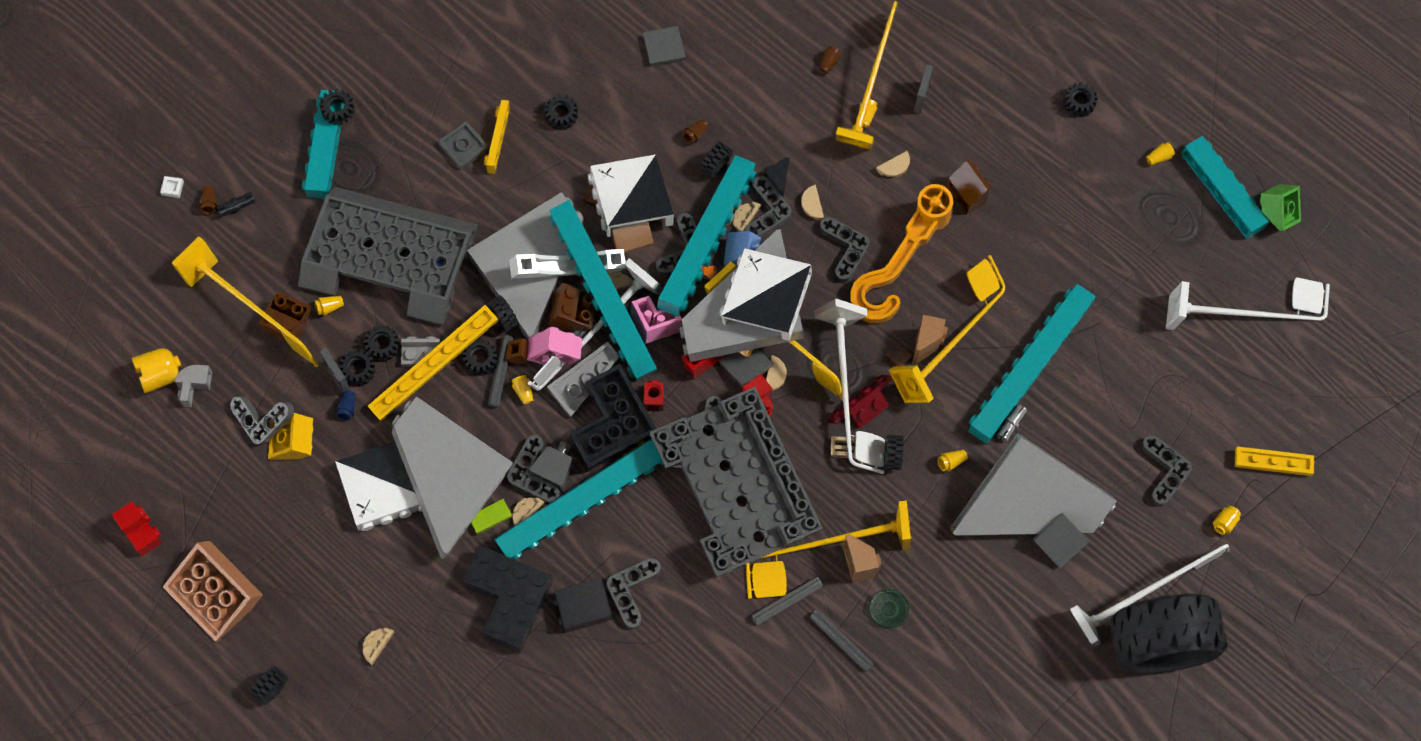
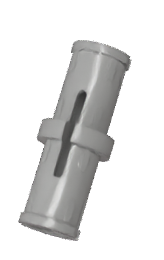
(1011, 423)

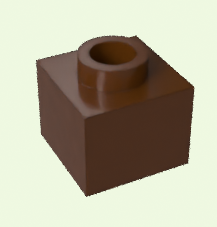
(517, 351)

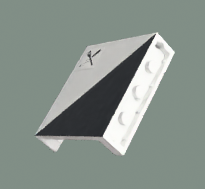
(630, 192)
(766, 292)
(377, 486)

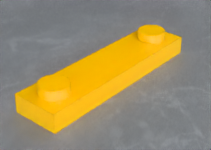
(502, 115)
(1274, 461)

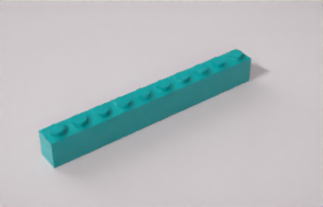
(706, 236)
(604, 292)
(1031, 364)
(578, 500)

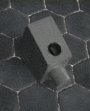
(553, 465)

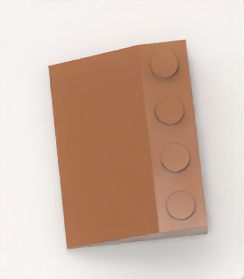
(212, 590)

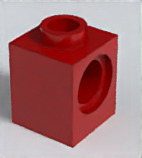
(650, 403)

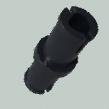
(235, 204)

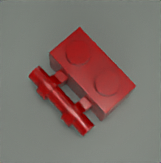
(764, 391)

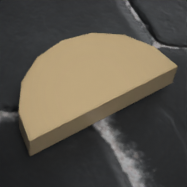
(895, 167)
(811, 204)
(744, 215)
(620, 281)
(776, 374)
(526, 508)
(375, 643)

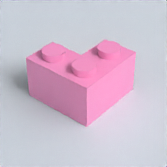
(653, 323)
(554, 343)

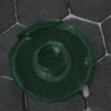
(889, 608)

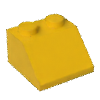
(292, 440)

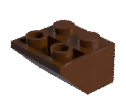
(969, 187)
(571, 309)
(288, 313)

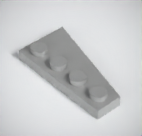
(570, 387)

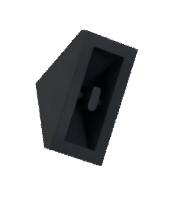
(777, 175)

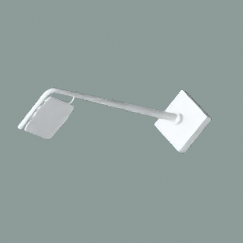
(641, 279)
(1306, 296)
(868, 447)
(1090, 623)

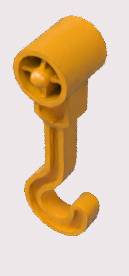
(932, 214)

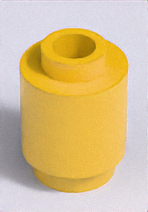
(1226, 520)

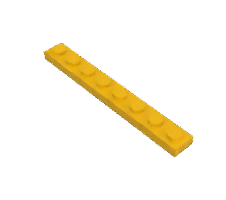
(433, 363)

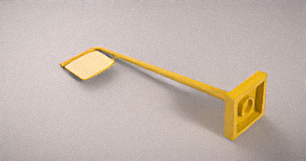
(855, 135)
(198, 261)
(822, 373)
(909, 378)
(770, 577)

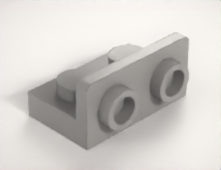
(416, 349)

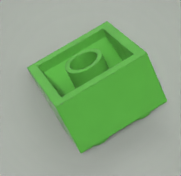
(1282, 205)

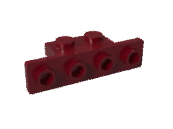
(866, 404)

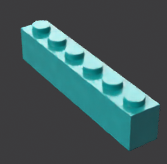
(322, 153)
(1224, 187)

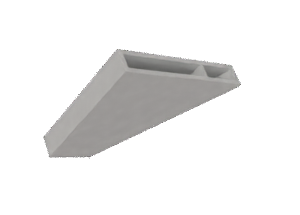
(526, 235)
(707, 334)
(447, 469)
(1029, 492)

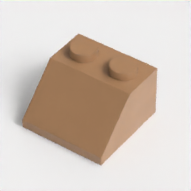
(632, 236)
(929, 337)
(861, 559)

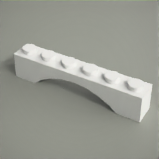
(545, 266)

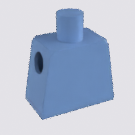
(738, 242)

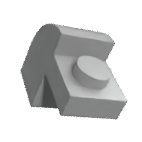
(191, 378)

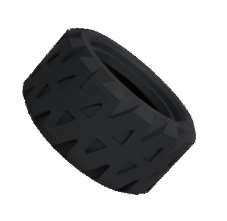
(1168, 633)

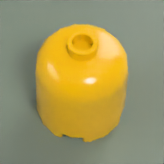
(157, 368)

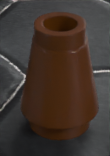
(830, 59)
(695, 131)
(208, 200)

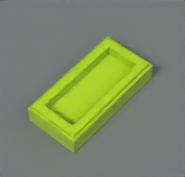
(491, 516)

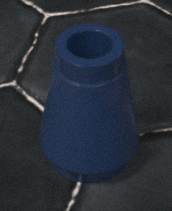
(346, 406)

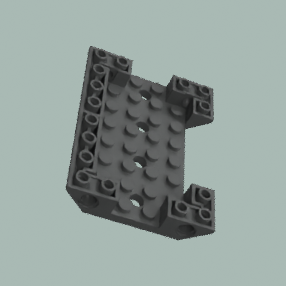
(392, 229)
(757, 472)

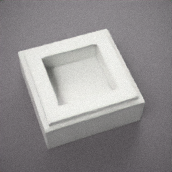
(171, 187)

